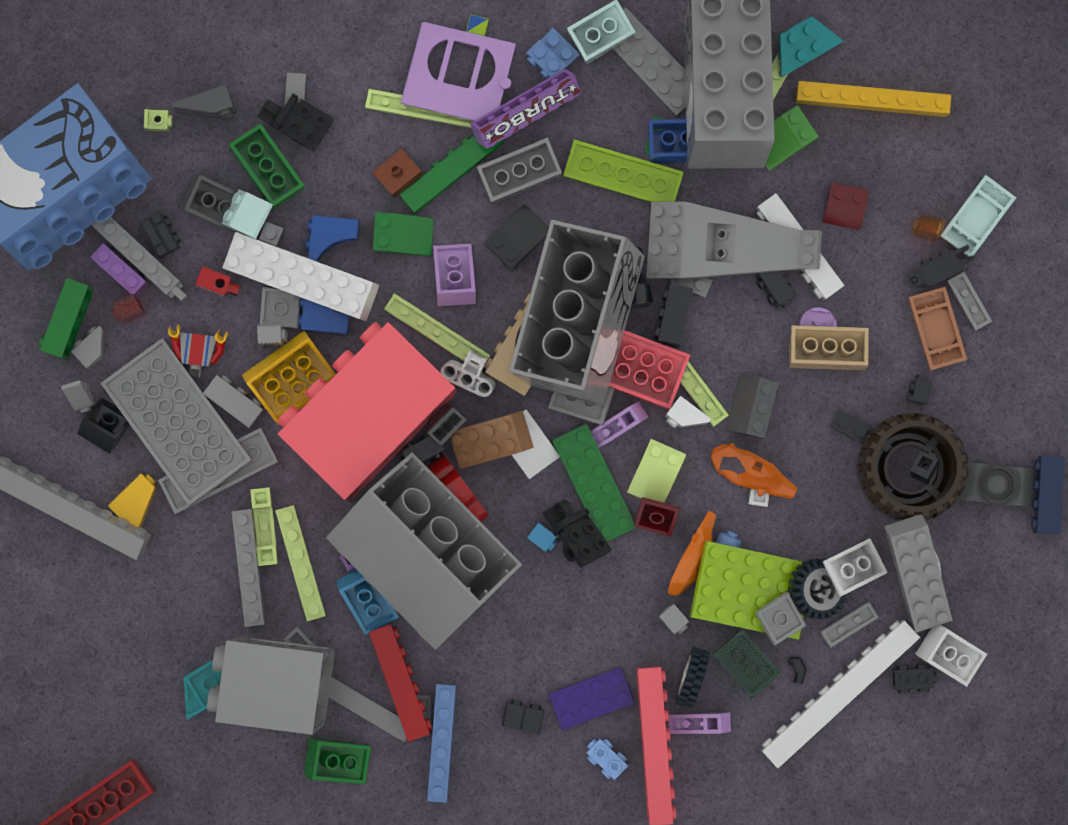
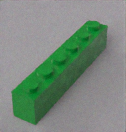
(446, 173)

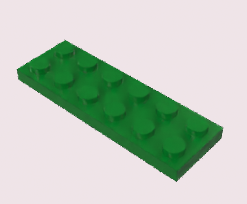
(594, 482)

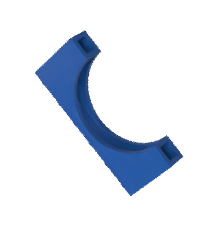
(325, 234)

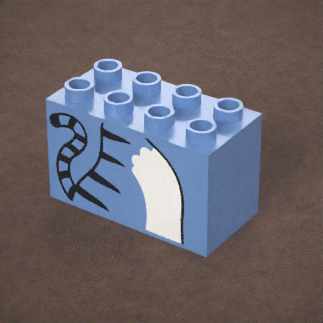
(62, 177)

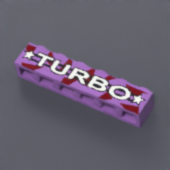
(525, 108)

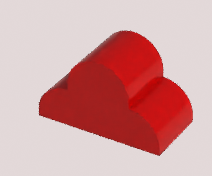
(451, 479)

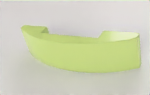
(264, 526)

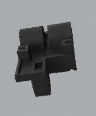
(299, 121)
(580, 536)

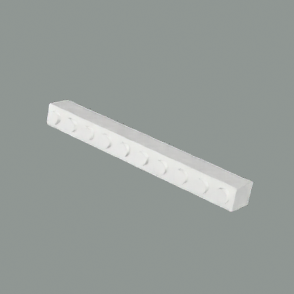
(840, 693)

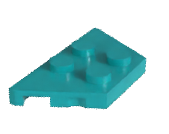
(804, 43)
(197, 688)

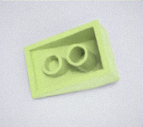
(656, 472)

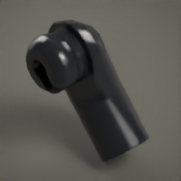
(799, 667)

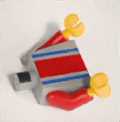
(197, 349)

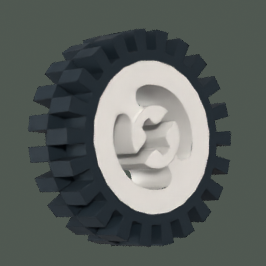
(692, 677)

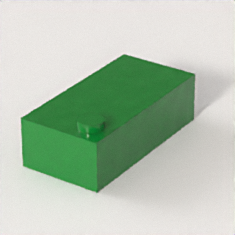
(266, 166)
(66, 319)

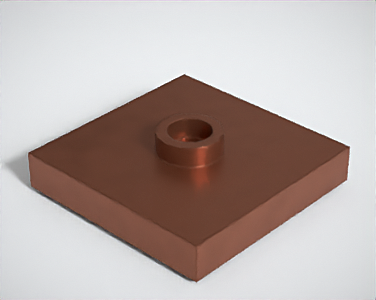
(397, 173)

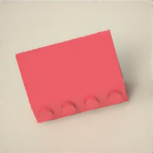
(648, 370)

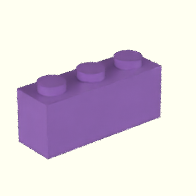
(119, 270)

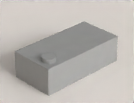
(520, 171)

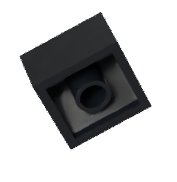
(103, 426)

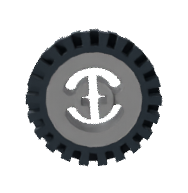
(809, 578)

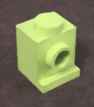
(163, 125)

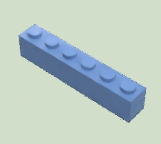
(441, 743)

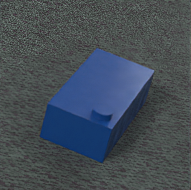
(667, 144)

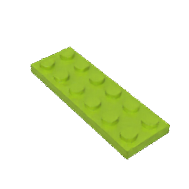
(622, 173)

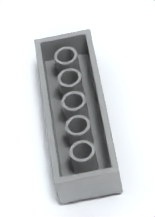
(918, 573)

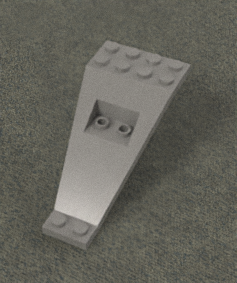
(688, 244)

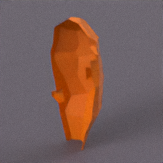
(763, 479)
(688, 567)

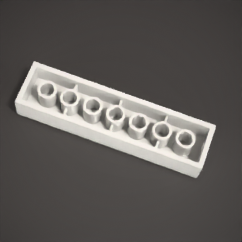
(301, 276)

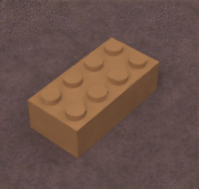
(491, 439)

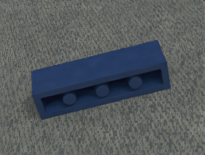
(1048, 494)

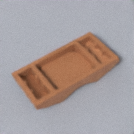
(937, 328)

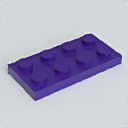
(591, 698)

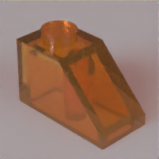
(928, 227)

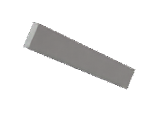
(364, 707)

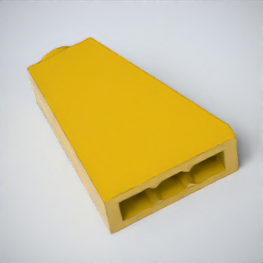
(135, 500)

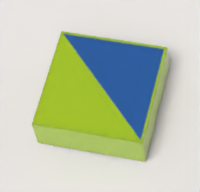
(477, 25)

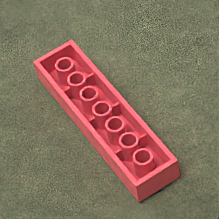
(654, 745)

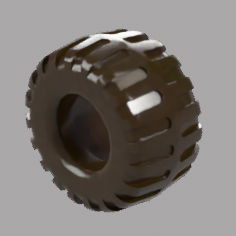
(928, 435)

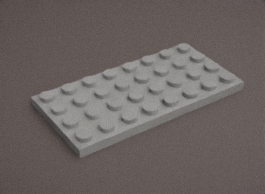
(176, 422)

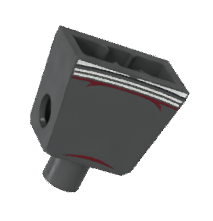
(445, 422)

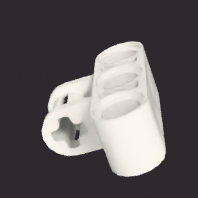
(472, 366)

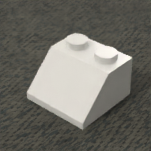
(685, 415)

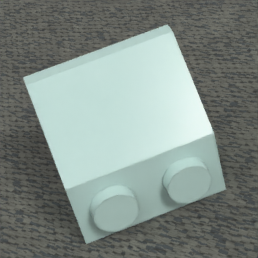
(246, 214)

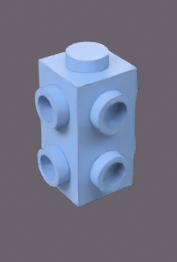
(601, 753)

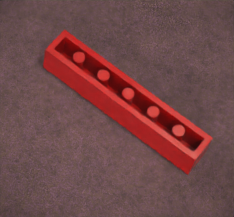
(400, 683)

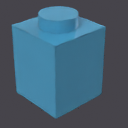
(542, 538)

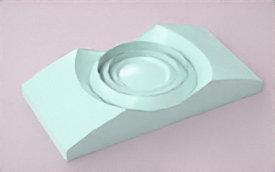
(978, 216)

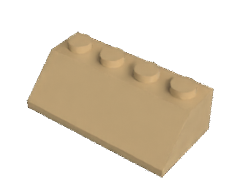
(828, 348)

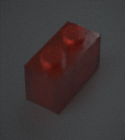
(128, 309)

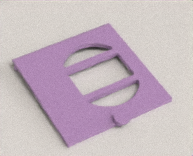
(435, 95)

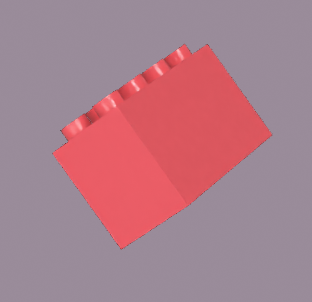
(365, 410)

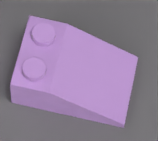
(454, 275)

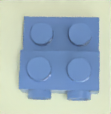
(551, 54)

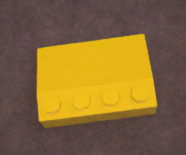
(287, 375)

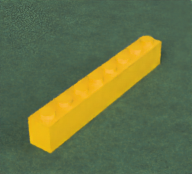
(873, 99)

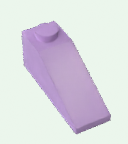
(619, 424)
(700, 723)

